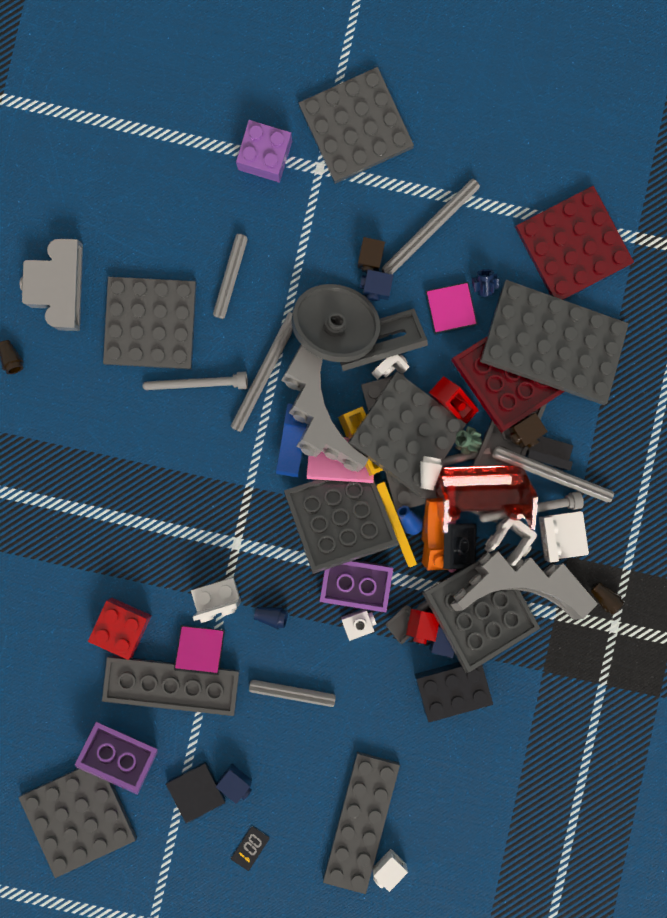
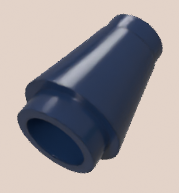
(271, 616)

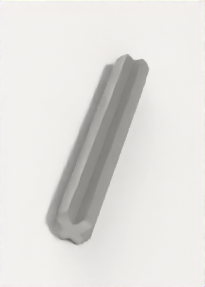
(230, 276)
(292, 693)

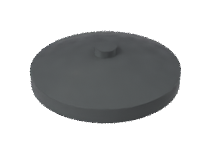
(335, 323)

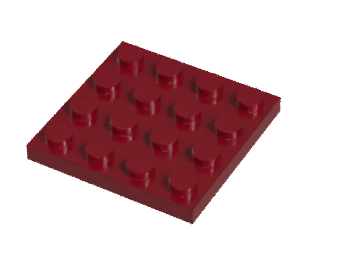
(574, 244)
(501, 393)

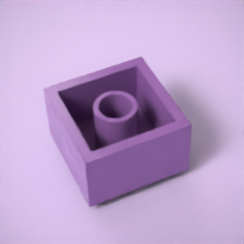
(264, 151)

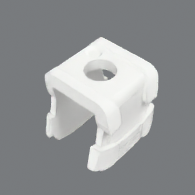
(519, 528)

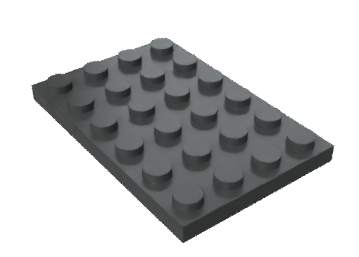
(554, 342)

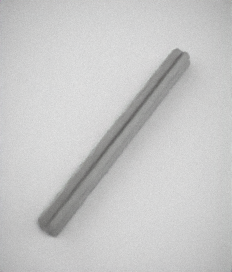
(431, 227)
(263, 374)
(553, 474)

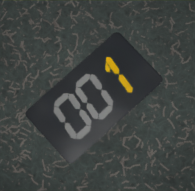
(250, 848)

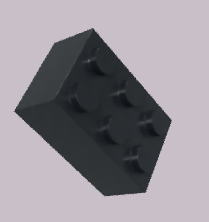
(451, 691)

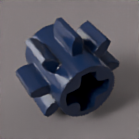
(485, 282)

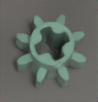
(468, 441)

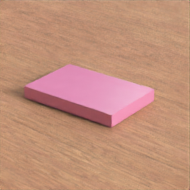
(327, 469)

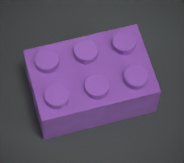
(358, 585)
(116, 758)

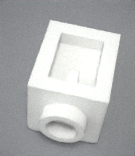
(390, 364)

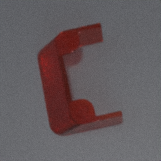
(485, 490)

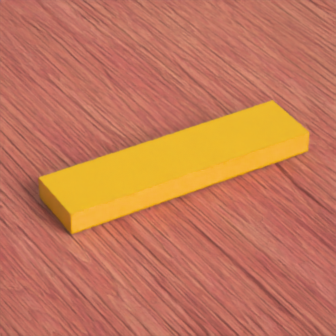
(396, 525)

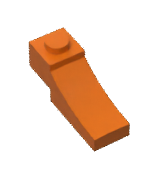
(432, 537)

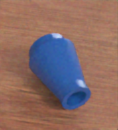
(410, 521)

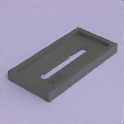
(400, 322)

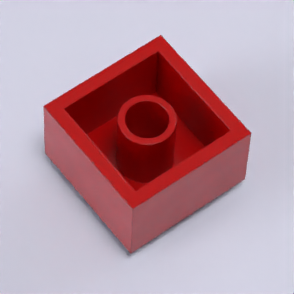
(119, 628)

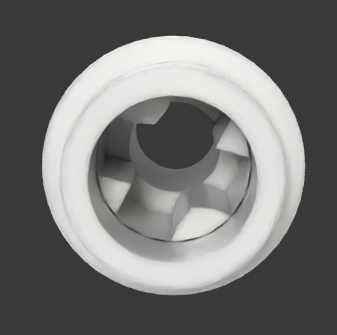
(429, 472)

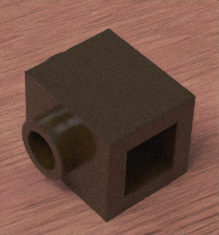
(527, 431)

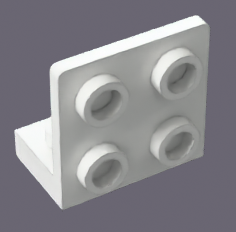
(563, 536)
(215, 598)

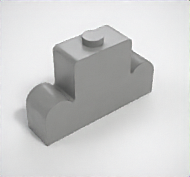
(56, 284)

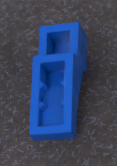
(290, 454)

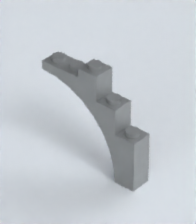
(309, 408)
(553, 583)

